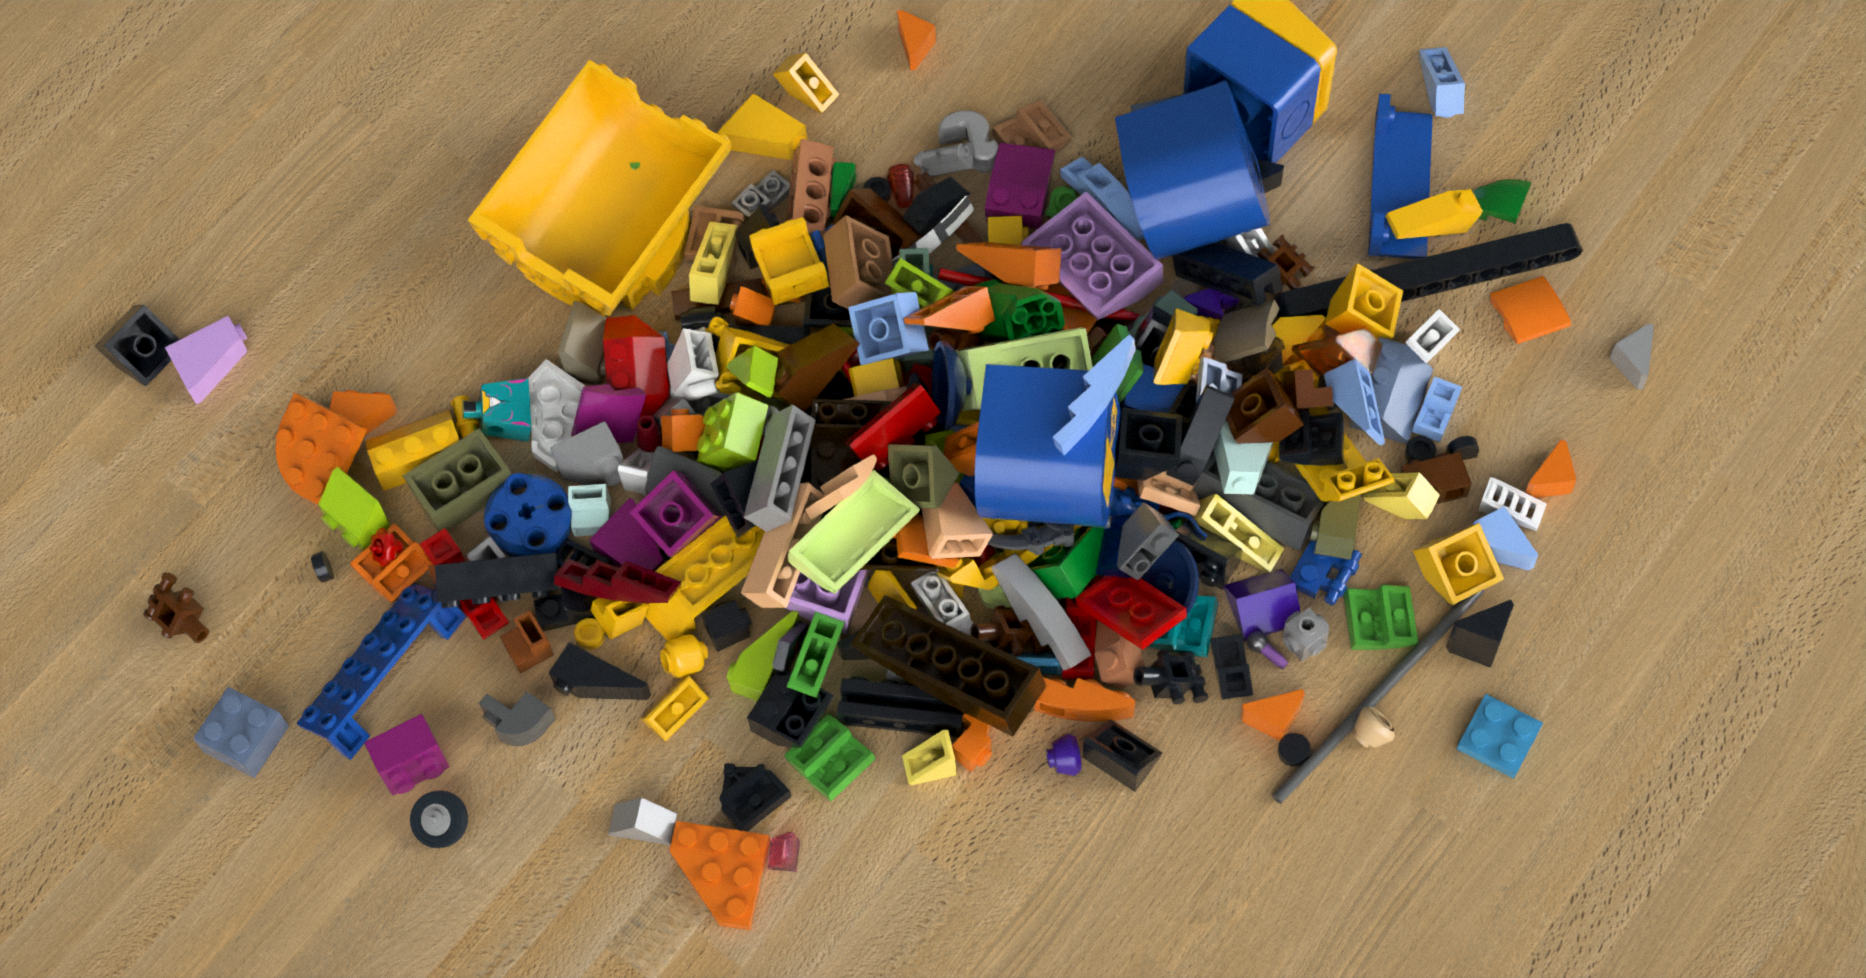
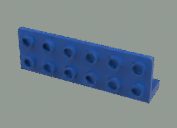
(1398, 176)
(362, 672)

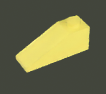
(712, 263)
(1231, 525)

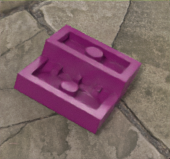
(617, 408)

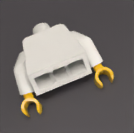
(694, 365)

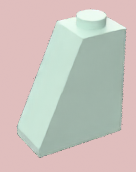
(1240, 463)

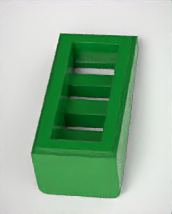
(843, 180)

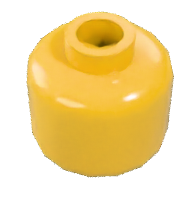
(683, 656)

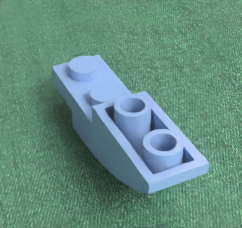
(1105, 190)

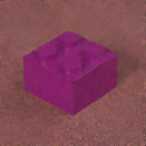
(675, 513)
(407, 755)

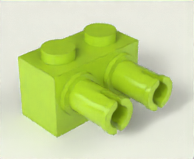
(908, 278)

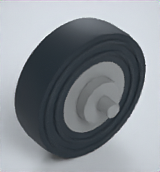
(439, 819)

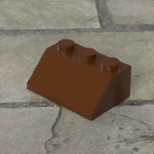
(877, 214)

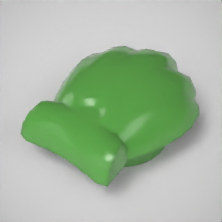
(1059, 199)

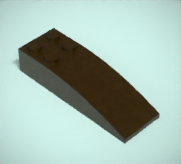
(951, 665)

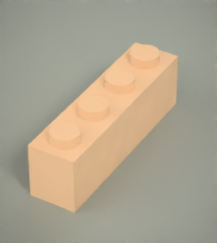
(771, 575)

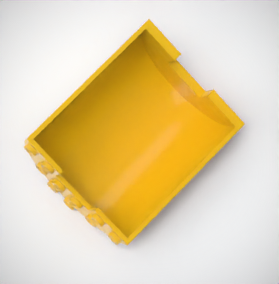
(575, 206)

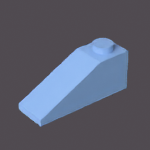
(1442, 82)
(1356, 397)

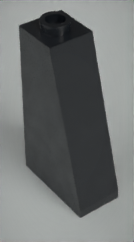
(733, 491)

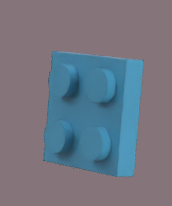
(1499, 736)

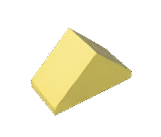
(930, 760)

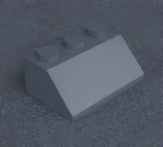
(1399, 389)

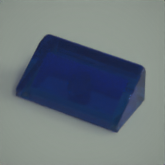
(1110, 548)

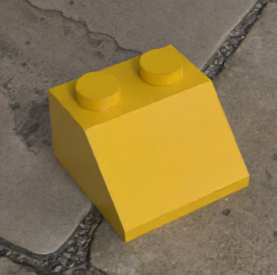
(1366, 303)
(1181, 348)

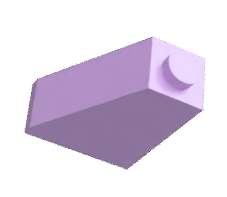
(208, 356)

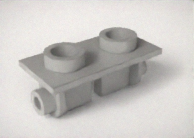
(945, 159)

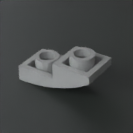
(769, 191)

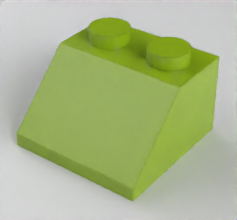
(351, 510)

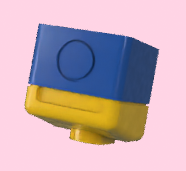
(1274, 68)

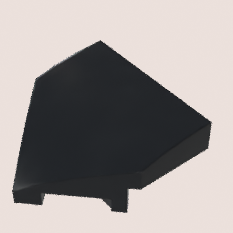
(750, 795)

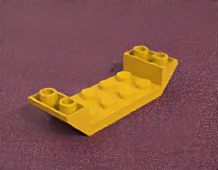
(1345, 479)
(706, 572)

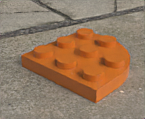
(313, 444)

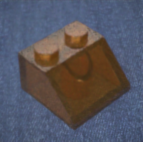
(1335, 350)

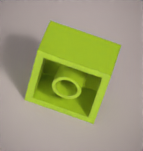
(731, 432)

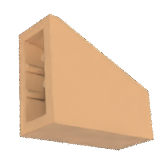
(955, 527)

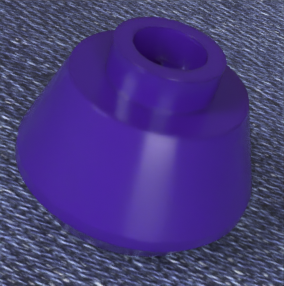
(1065, 755)

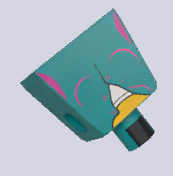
(503, 409)

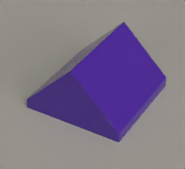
(1263, 602)

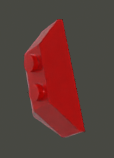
(636, 359)

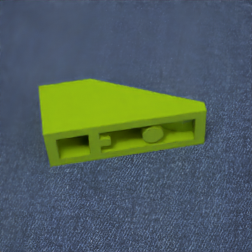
(754, 666)

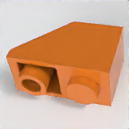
(752, 308)
(364, 408)

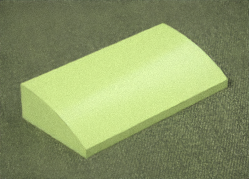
(852, 533)

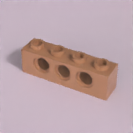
(808, 159)

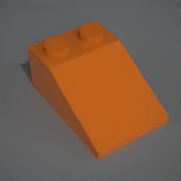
(1016, 263)

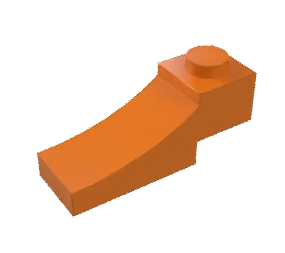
(974, 745)

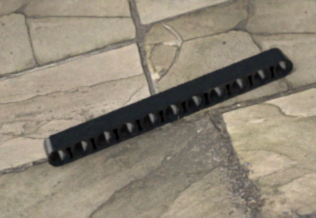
(1450, 269)

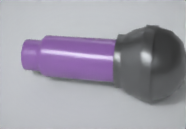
(1259, 643)

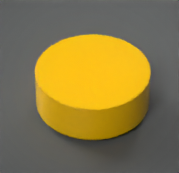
(589, 634)

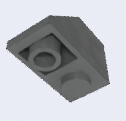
(1144, 540)

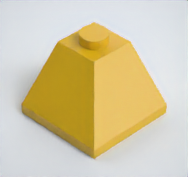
(1459, 564)

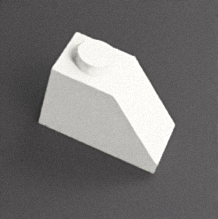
(1432, 336)

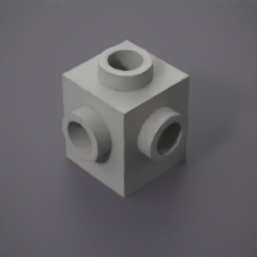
(1305, 634)

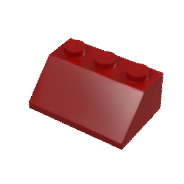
(895, 425)

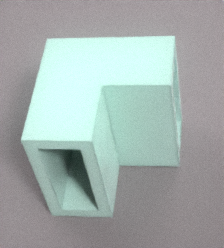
(589, 508)

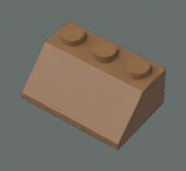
(857, 262)

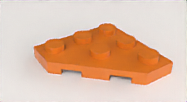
(722, 868)

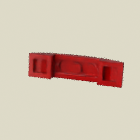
(485, 617)

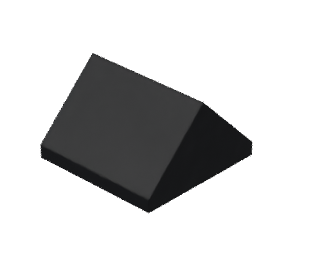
(1480, 634)
(1120, 754)

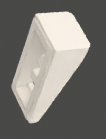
(1506, 491)

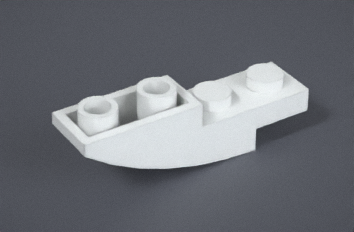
(942, 602)

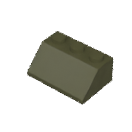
(457, 480)

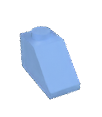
(1507, 540)

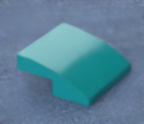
(1193, 632)

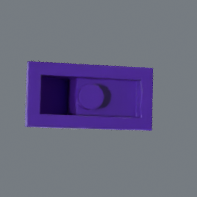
(1211, 303)

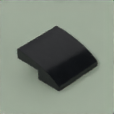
(1316, 442)

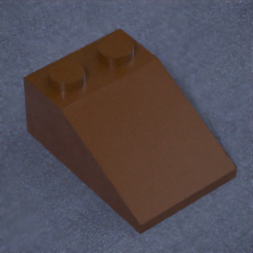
(811, 364)

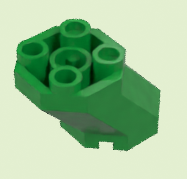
(1020, 312)

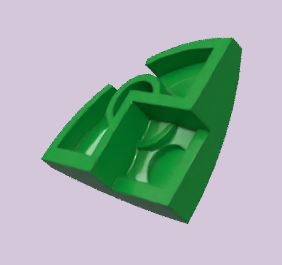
(1502, 199)

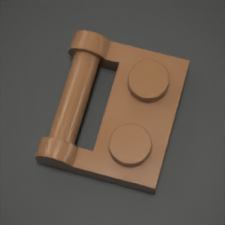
(699, 224)

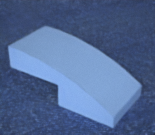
(1437, 409)

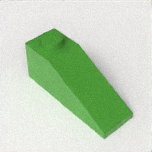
(815, 654)

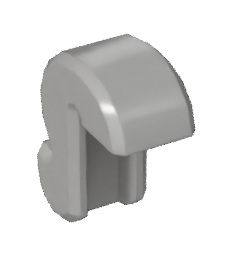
(975, 129)

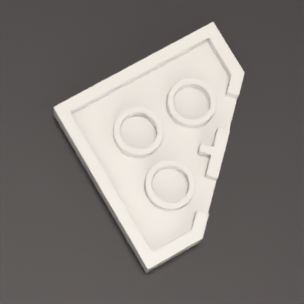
(553, 409)

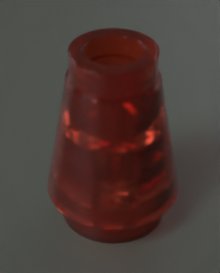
(901, 184)

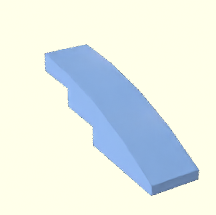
(1101, 386)

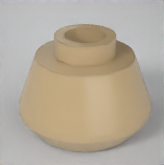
(1373, 728)

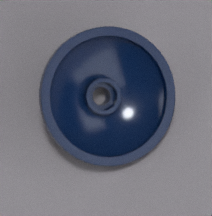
(948, 385)
(1180, 569)

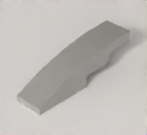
(1045, 615)

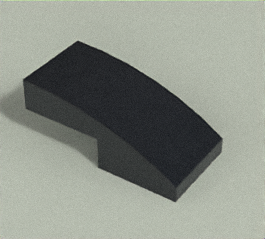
(1231, 666)

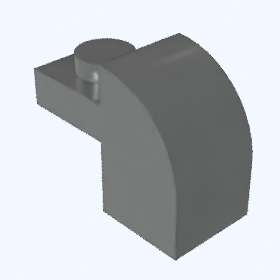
(522, 723)

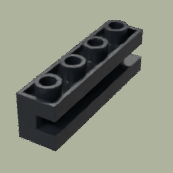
(1229, 272)
(492, 578)
(895, 708)

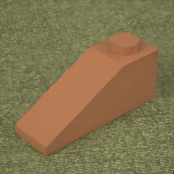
(1116, 657)

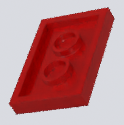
(1131, 609)

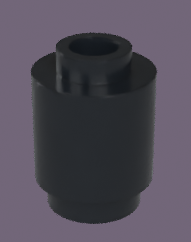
(699, 315)

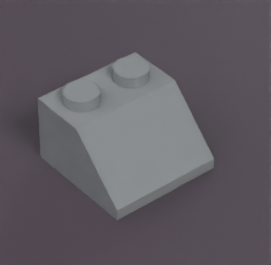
(589, 457)

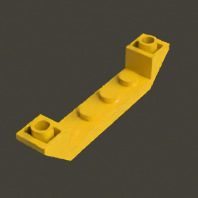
(968, 574)

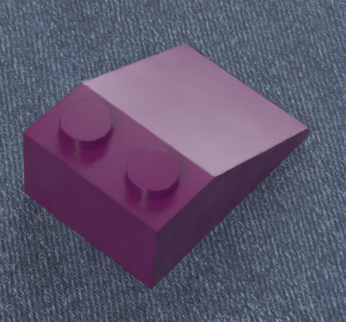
(1020, 183)

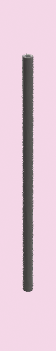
(1374, 697)

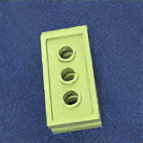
(1040, 348)

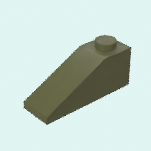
(1337, 528)

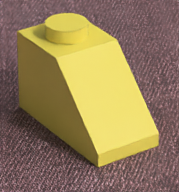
(1407, 497)

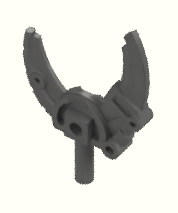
(1037, 539)

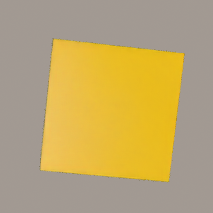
(618, 616)

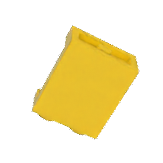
(788, 261)

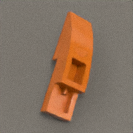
(1084, 701)

